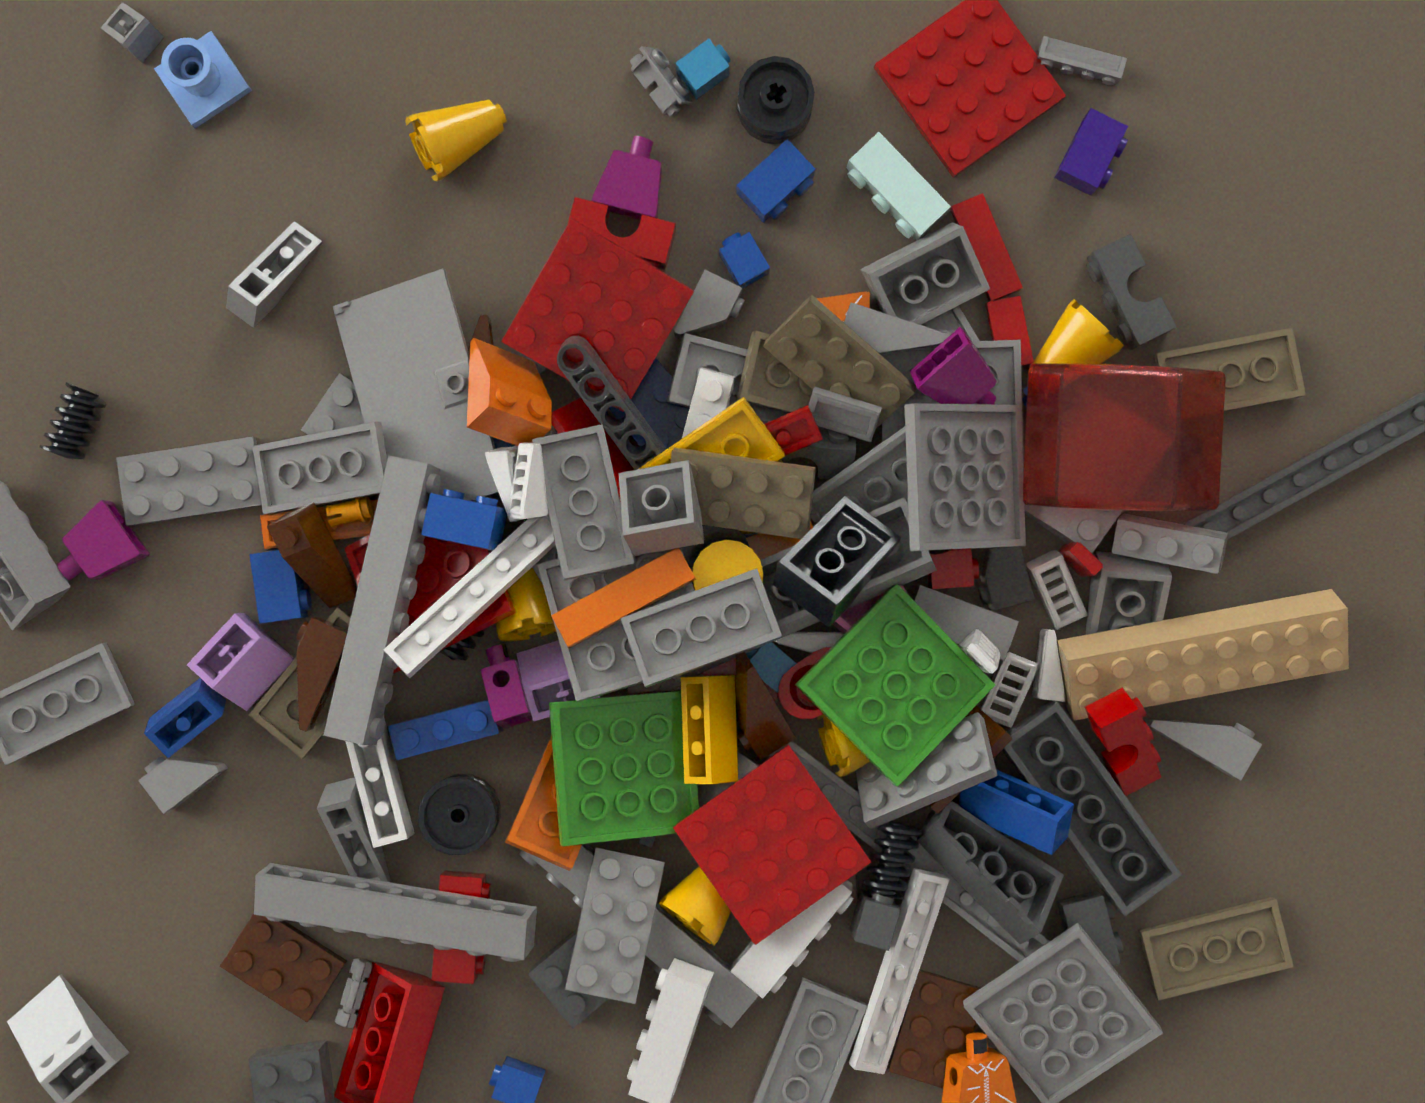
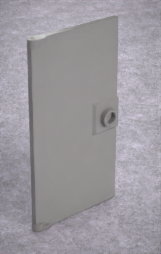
(415, 378)

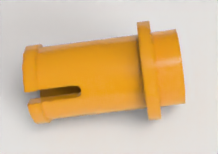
(350, 511)

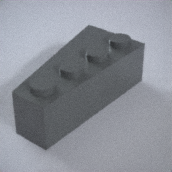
(993, 870)

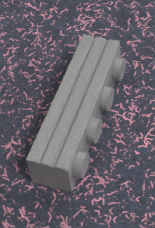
(1081, 60)

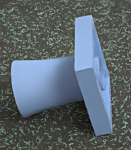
(201, 77)

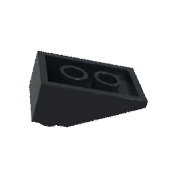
(835, 561)

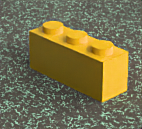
(709, 729)

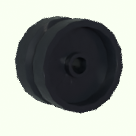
(781, 80)
(477, 802)

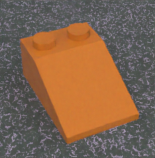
(506, 395)

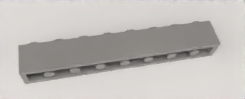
(381, 602)
(395, 911)
(668, 939)

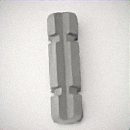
(353, 993)

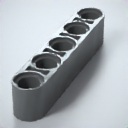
(609, 396)

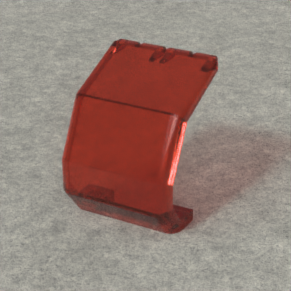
(1123, 437)

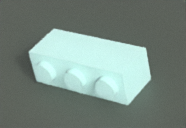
(897, 187)

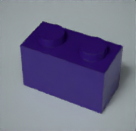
(1091, 152)

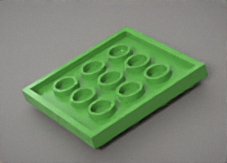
(895, 684)
(619, 767)

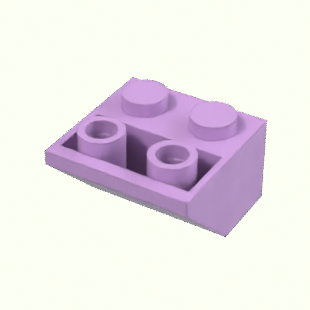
(241, 661)
(544, 678)

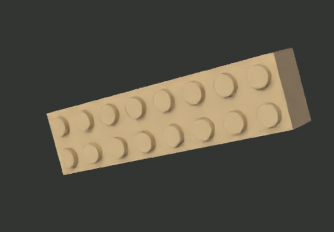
(1208, 652)

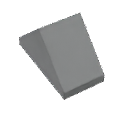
(132, 31)

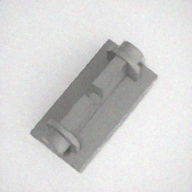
(670, 89)

